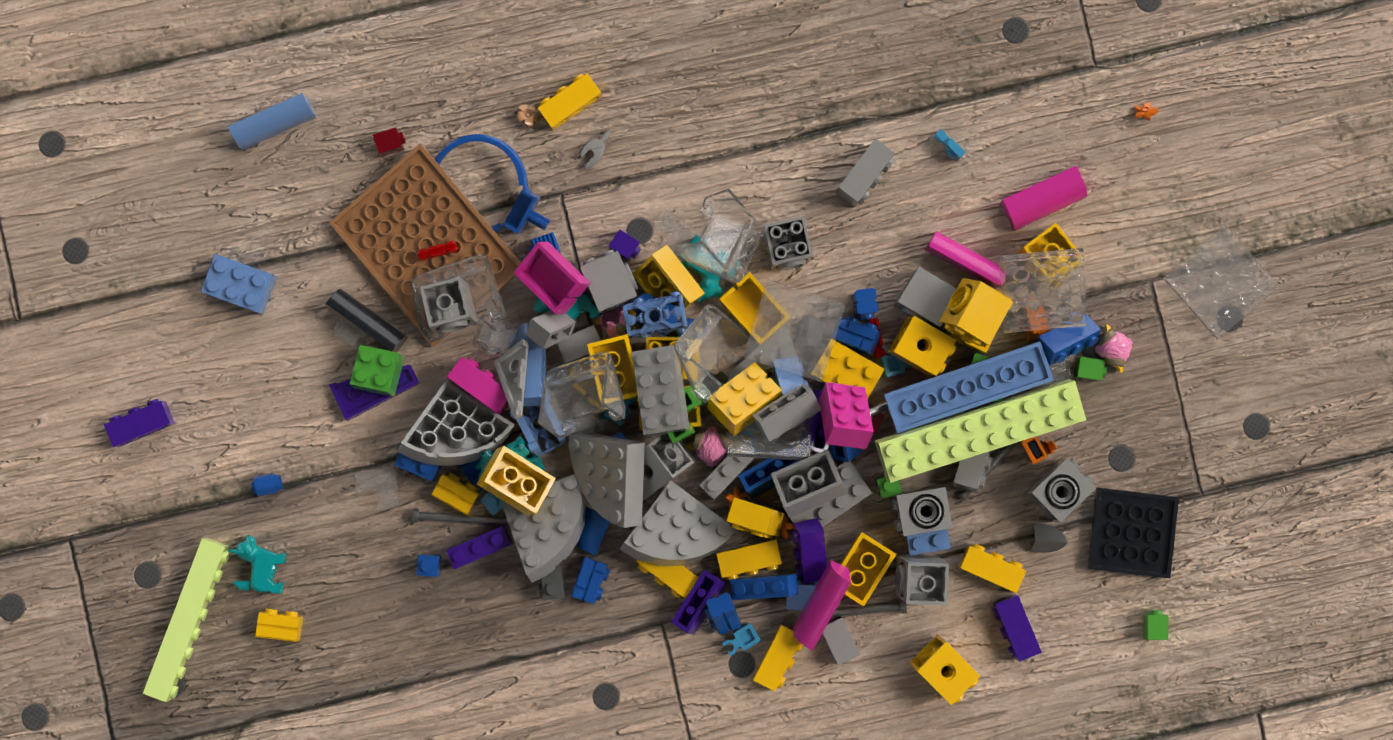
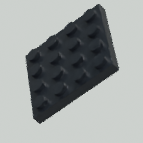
(1133, 532)

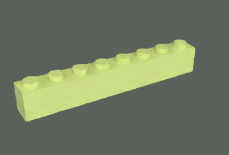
(186, 620)

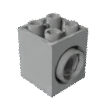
(787, 243)
(610, 281)
(925, 297)
(448, 305)
(662, 463)
(1074, 489)
(908, 513)
(922, 579)

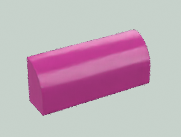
(1044, 198)
(964, 259)
(822, 604)

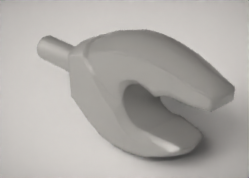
(595, 146)

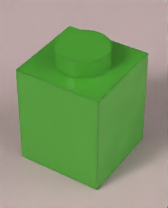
(1090, 369)
(886, 488)
(1155, 625)

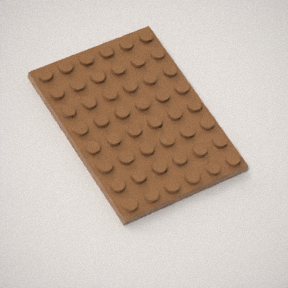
(414, 210)

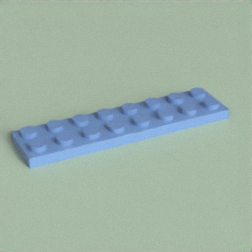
(968, 387)

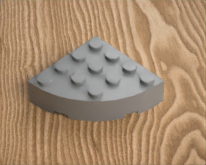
(454, 430)
(610, 475)
(677, 530)
(552, 532)

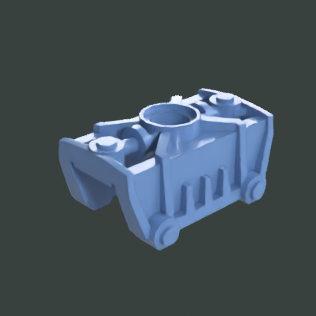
(661, 325)
(531, 433)

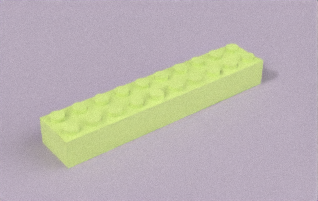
(980, 430)

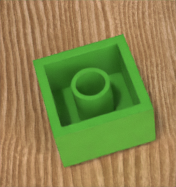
(377, 370)

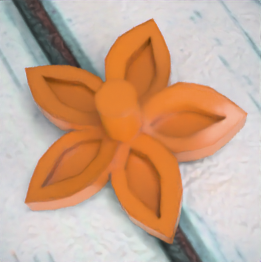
(1145, 111)
(736, 493)
(785, 527)

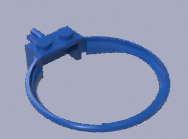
(524, 206)

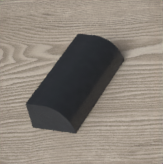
(367, 320)

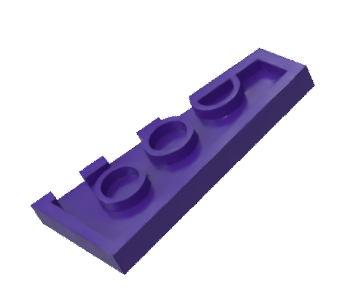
(356, 402)

